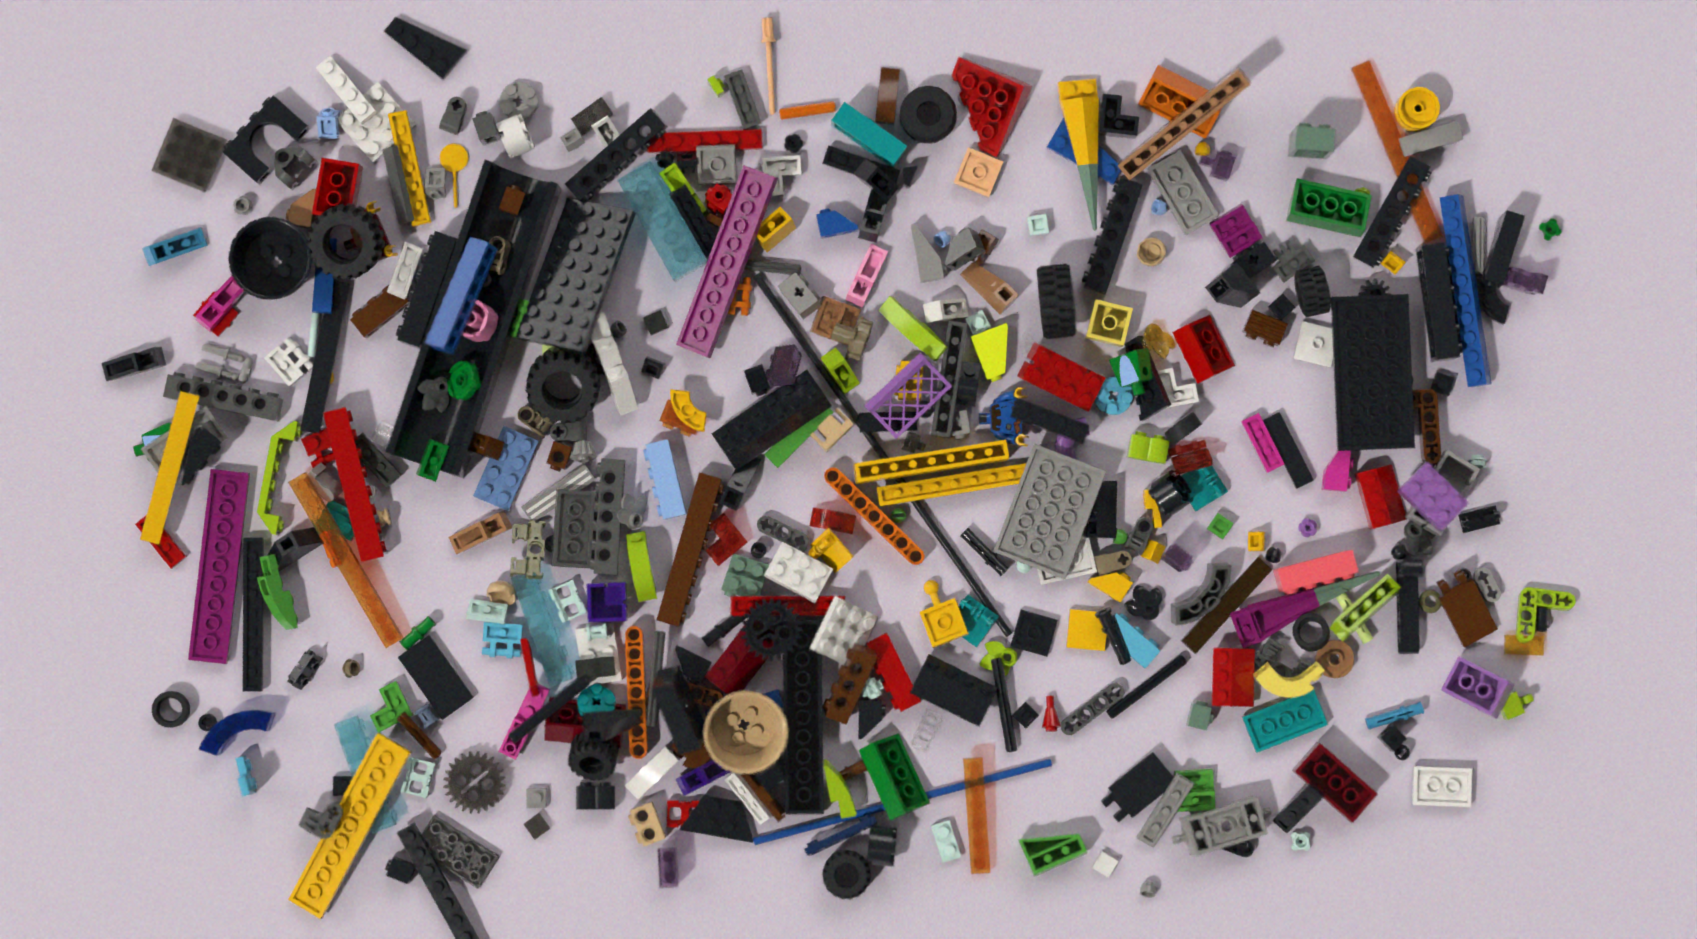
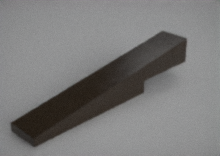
(1230, 601)

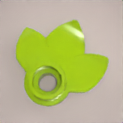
(997, 650)

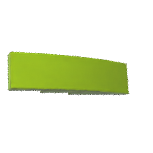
(912, 328)

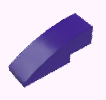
(700, 777)

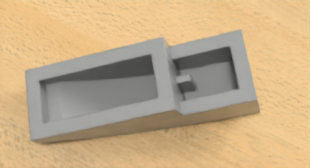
(1431, 139)

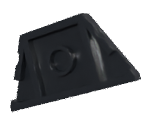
(719, 818)

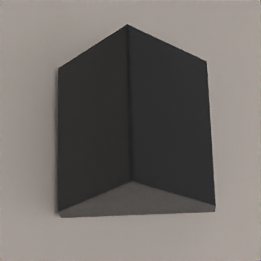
(652, 367)

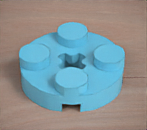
(1111, 406)

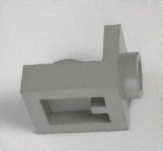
(435, 183)
(962, 421)

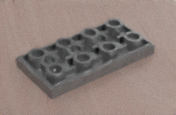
(458, 852)

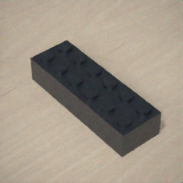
(427, 289)
(1438, 302)
(771, 420)

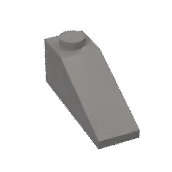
(927, 259)

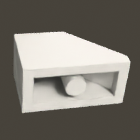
(945, 310)

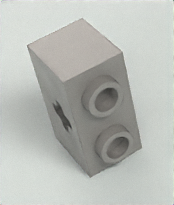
(803, 305)

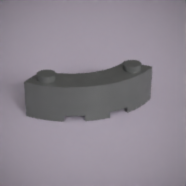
(1205, 598)

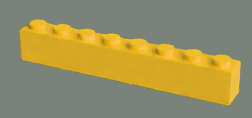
(931, 462)

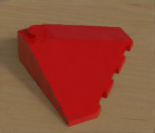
(992, 101)

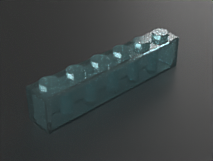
(542, 629)
(355, 747)

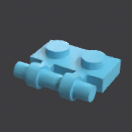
(502, 633)

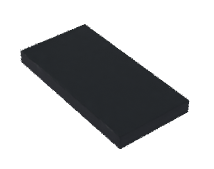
(435, 677)

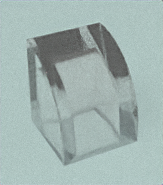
(1025, 345)
(382, 433)

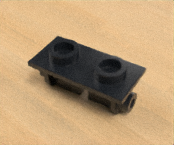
(1479, 519)
(300, 677)

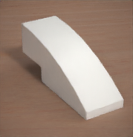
(651, 772)

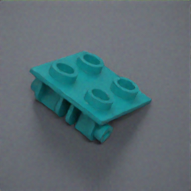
(1205, 486)
(977, 619)

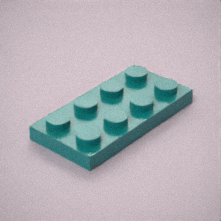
(1284, 721)

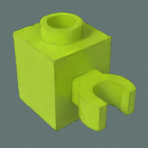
(1513, 705)

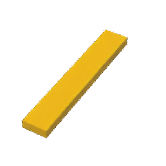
(403, 139)

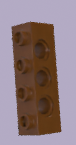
(842, 711)

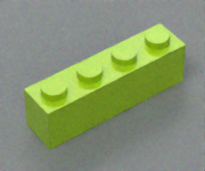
(1365, 608)

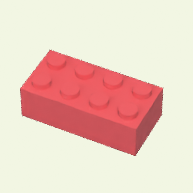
(1316, 570)

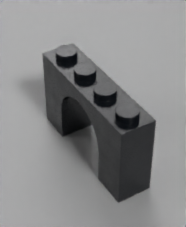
(271, 113)

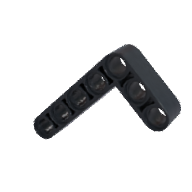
(1407, 604)

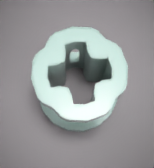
(597, 631)

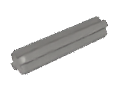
(1478, 244)

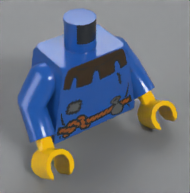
(999, 418)

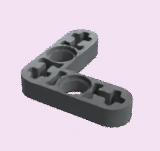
(792, 533)

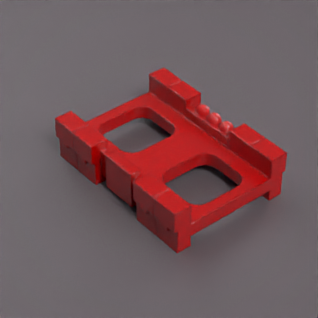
(684, 806)

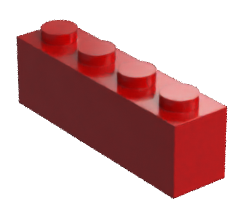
(893, 672)

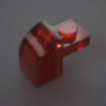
(833, 520)

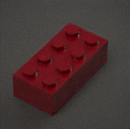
(1340, 785)

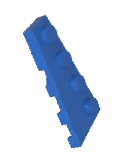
(1061, 144)

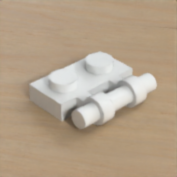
(284, 365)

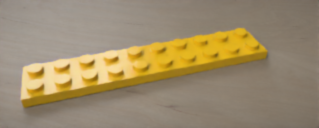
(360, 809)

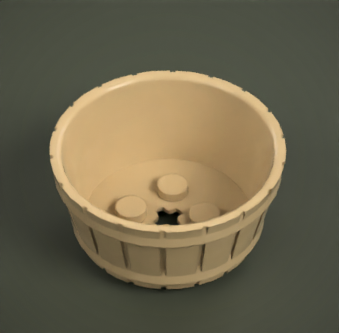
(746, 749)

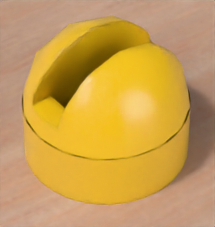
(1202, 148)

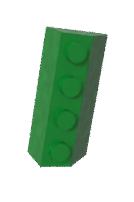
(1329, 207)
(894, 776)

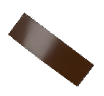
(887, 96)

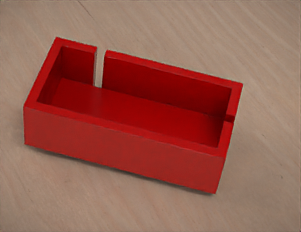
(1061, 377)

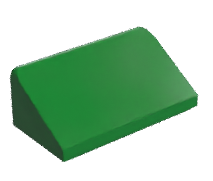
(432, 460)

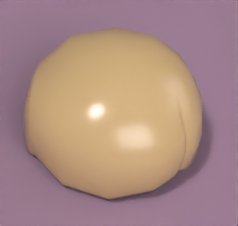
(1151, 252)
(501, 592)

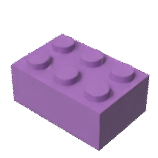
(1433, 496)
(1477, 687)

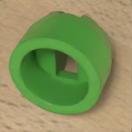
(898, 519)
(1121, 536)

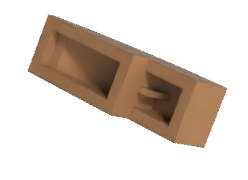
(480, 532)

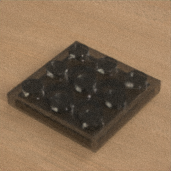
(189, 155)

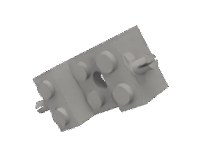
(1204, 833)

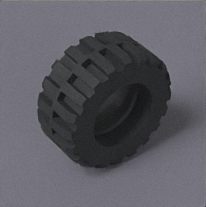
(326, 256)
(1056, 301)
(558, 408)

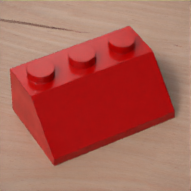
(336, 184)
(1203, 348)
(1380, 496)
(1233, 677)

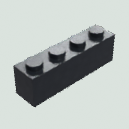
(1049, 421)

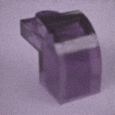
(1525, 281)

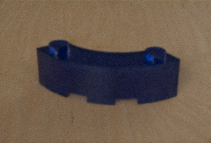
(232, 725)

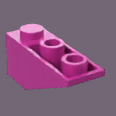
(1337, 472)

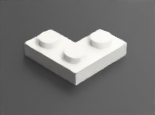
(781, 167)
(1178, 395)

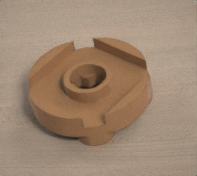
(1345, 659)

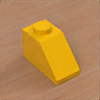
(1113, 585)

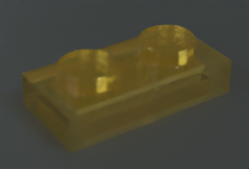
(1513, 646)

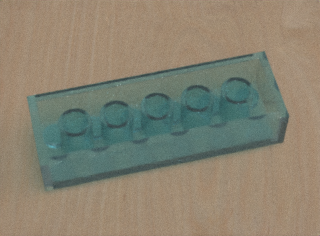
(662, 221)

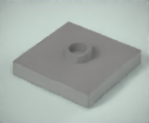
(716, 164)

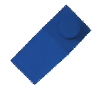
(834, 224)

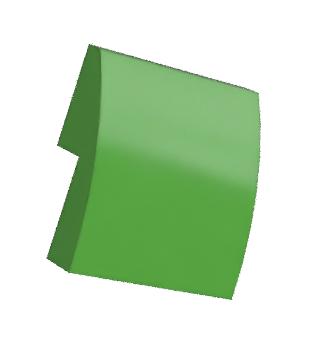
(1202, 792)

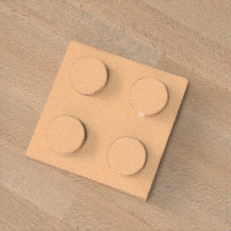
(978, 172)

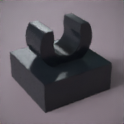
(687, 160)
(1025, 715)

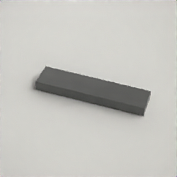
(398, 184)

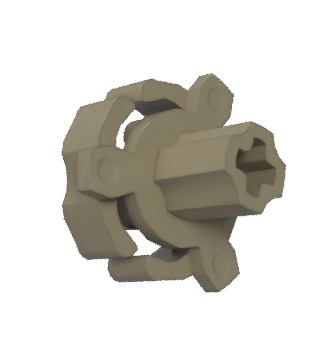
(854, 337)

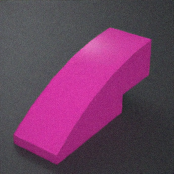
(219, 304)

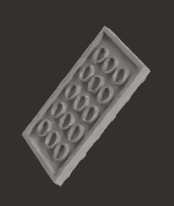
(1049, 511)

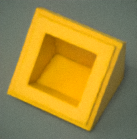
(1393, 262)
(1256, 541)
(1153, 551)

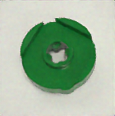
(467, 372)

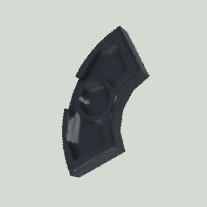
(1491, 304)

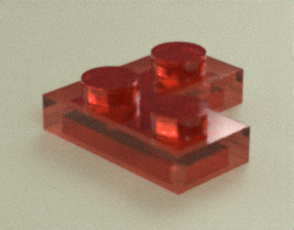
(730, 540)

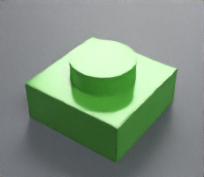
(1220, 526)

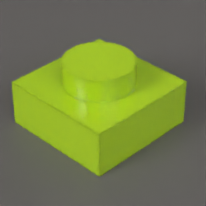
(717, 85)

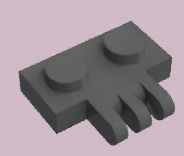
(1291, 261)

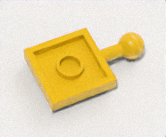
(943, 620)

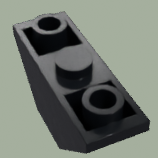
(294, 546)

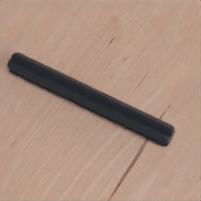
(1146, 687)
(1004, 705)
(547, 710)

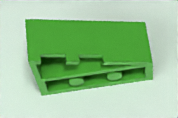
(1051, 852)

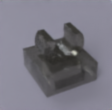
(912, 443)

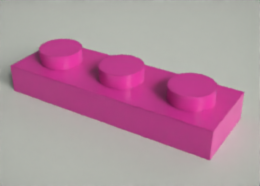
(1262, 442)

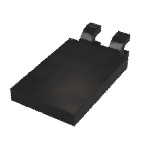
(1139, 787)

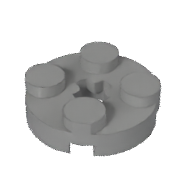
(512, 92)

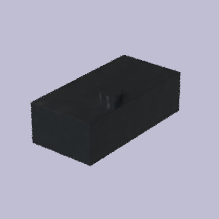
(679, 709)

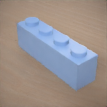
(665, 479)

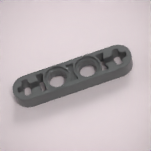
(1090, 706)

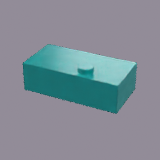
(868, 135)

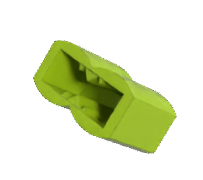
(1148, 448)

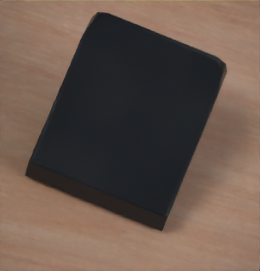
(908, 174)

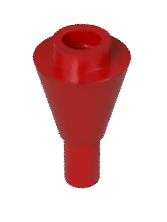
(1050, 719)

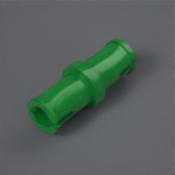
(417, 633)

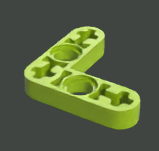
(1537, 602)

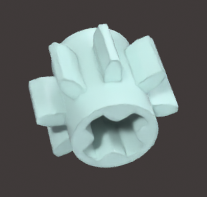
(872, 688)

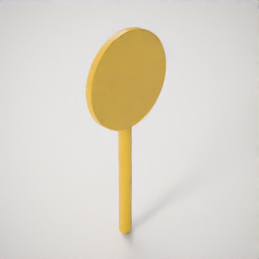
(454, 159)

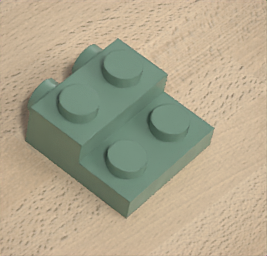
(744, 577)

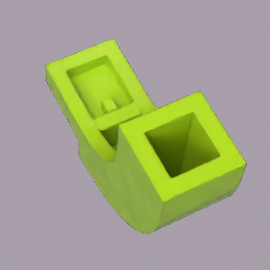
(641, 566)

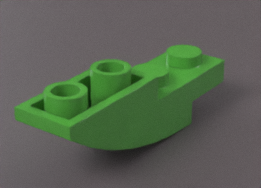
(277, 600)

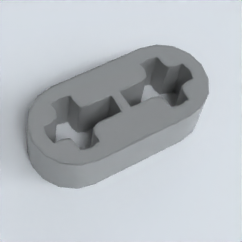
(1490, 582)

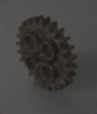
(463, 768)

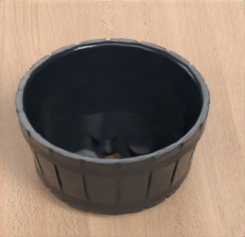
(258, 245)

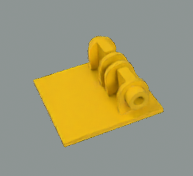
(830, 550)

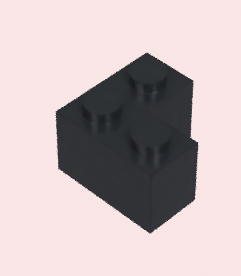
(1113, 123)

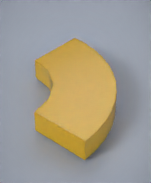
(687, 411)

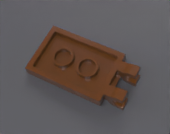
(1466, 609)

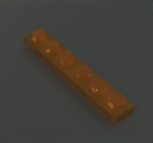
(976, 815)

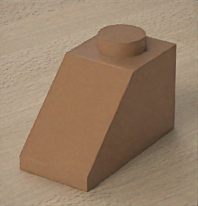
(301, 211)

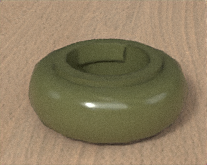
(1422, 605)

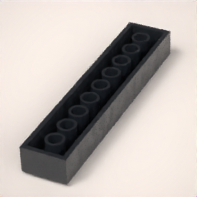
(804, 722)

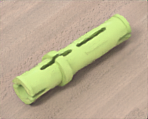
(1363, 631)

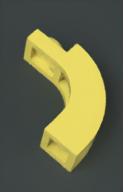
(1287, 686)

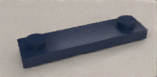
(864, 824)

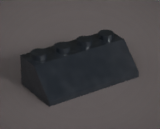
(953, 690)

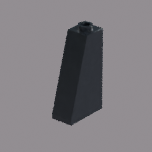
(1502, 249)

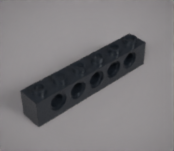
(1412, 166)
(577, 183)
(1132, 191)

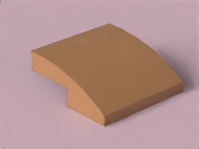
(830, 313)

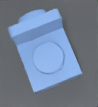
(328, 123)

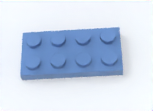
(503, 477)

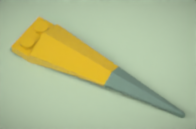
(1080, 111)

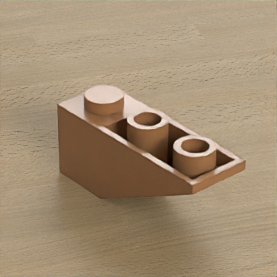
(990, 287)

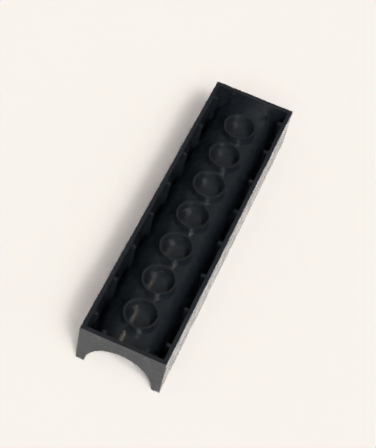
(526, 236)

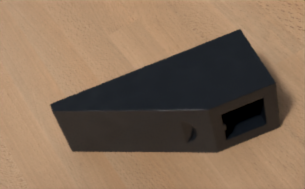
(199, 449)
(739, 484)
(1104, 512)
(608, 724)

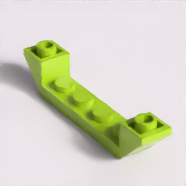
(273, 522)

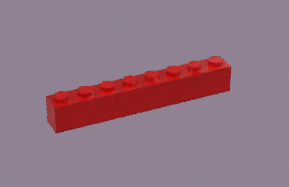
(353, 484)

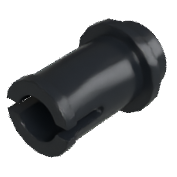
(1541, 620)

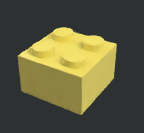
(1109, 323)

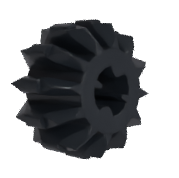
(1374, 286)

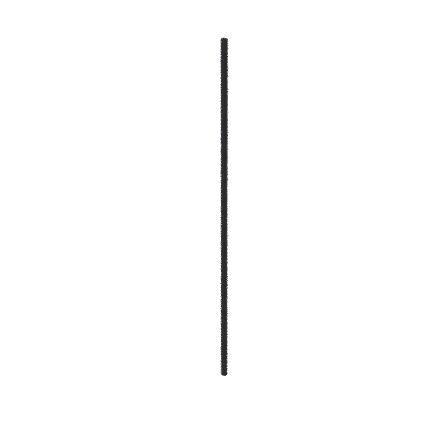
(878, 449)

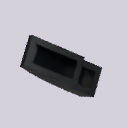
(872, 217)
(134, 363)
(869, 422)

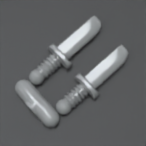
(245, 371)

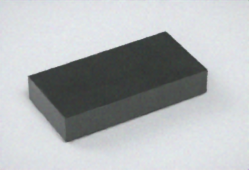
(595, 667)

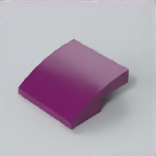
(1235, 230)

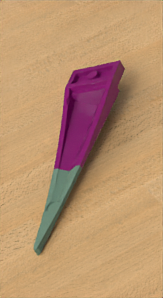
(1269, 616)

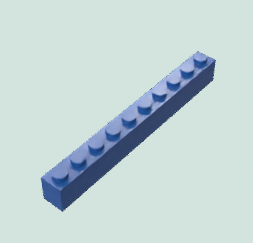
(1465, 290)

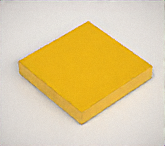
(1085, 631)

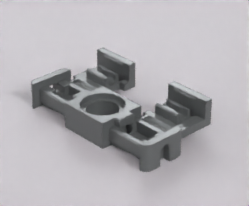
(1269, 655)

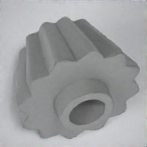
(582, 451)

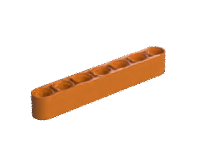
(869, 507)
(640, 682)

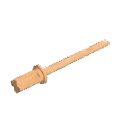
(768, 38)

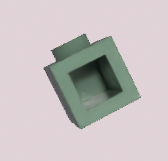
(1200, 715)

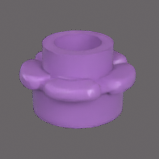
(1307, 522)

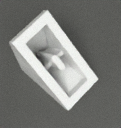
(605, 131)

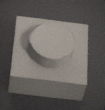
(572, 140)
(536, 798)

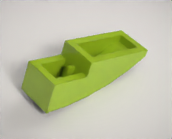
(675, 179)
(839, 791)

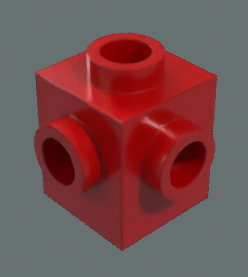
(718, 198)

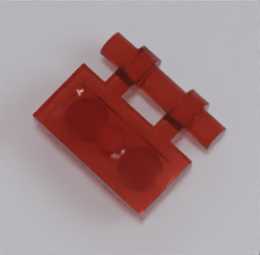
(1190, 461)

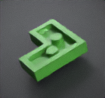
(395, 704)

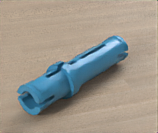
(1395, 715)

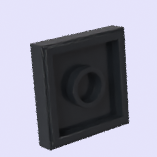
(1033, 633)

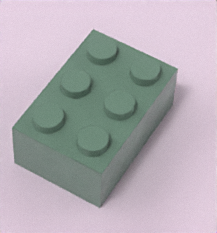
(1311, 141)

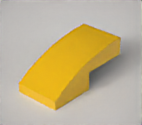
(1150, 503)

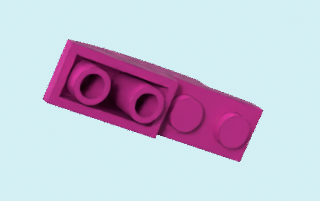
(528, 707)

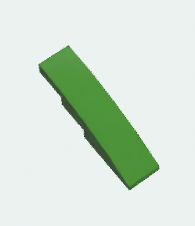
(786, 447)

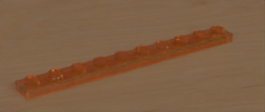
(1389, 136)
(345, 560)

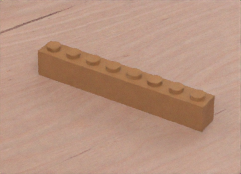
(1184, 123)

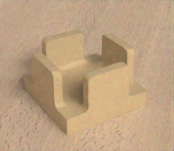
(832, 430)

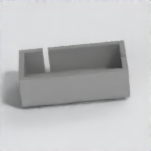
(1457, 474)

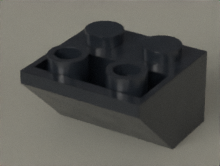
(1233, 287)

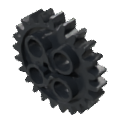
(762, 614)

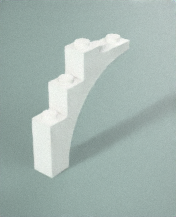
(613, 367)

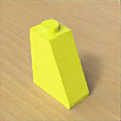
(991, 351)

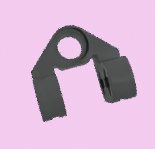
(280, 167)
(315, 821)

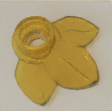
(1157, 340)

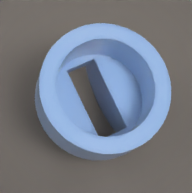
(1158, 207)
(942, 239)

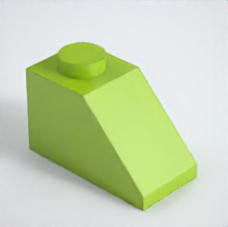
(840, 370)

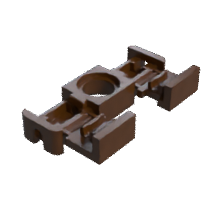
(771, 804)

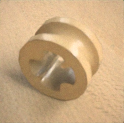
(384, 517)

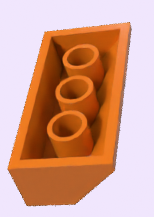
(1171, 94)

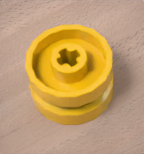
(1411, 119)

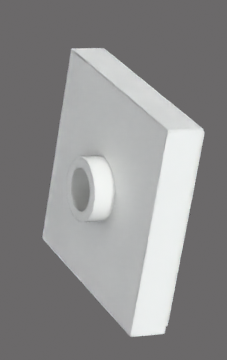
(1314, 345)

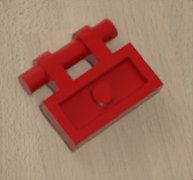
(316, 444)

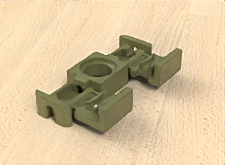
(533, 562)

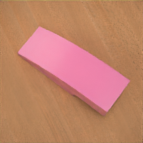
(866, 275)

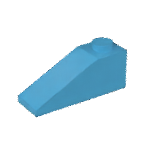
(174, 246)

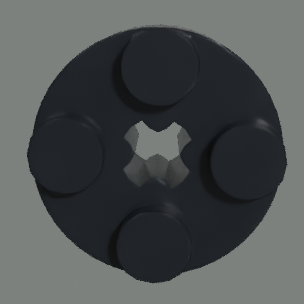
(1171, 493)
(881, 846)

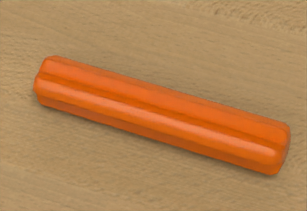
(807, 110)

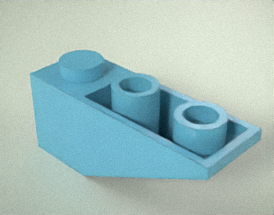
(1138, 647)

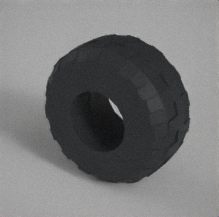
(933, 96)

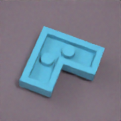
(246, 782)

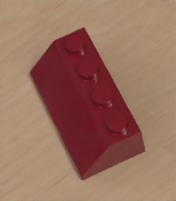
(738, 665)
(567, 723)

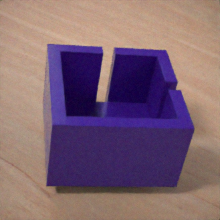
(606, 603)

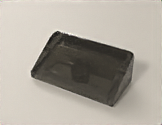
(591, 115)

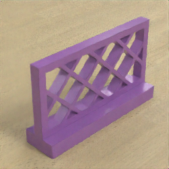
(899, 381)

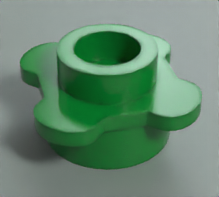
(1556, 231)

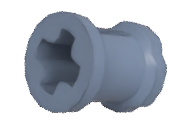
(426, 715)

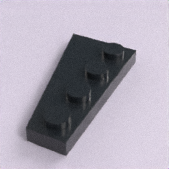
(426, 47)
(1155, 395)

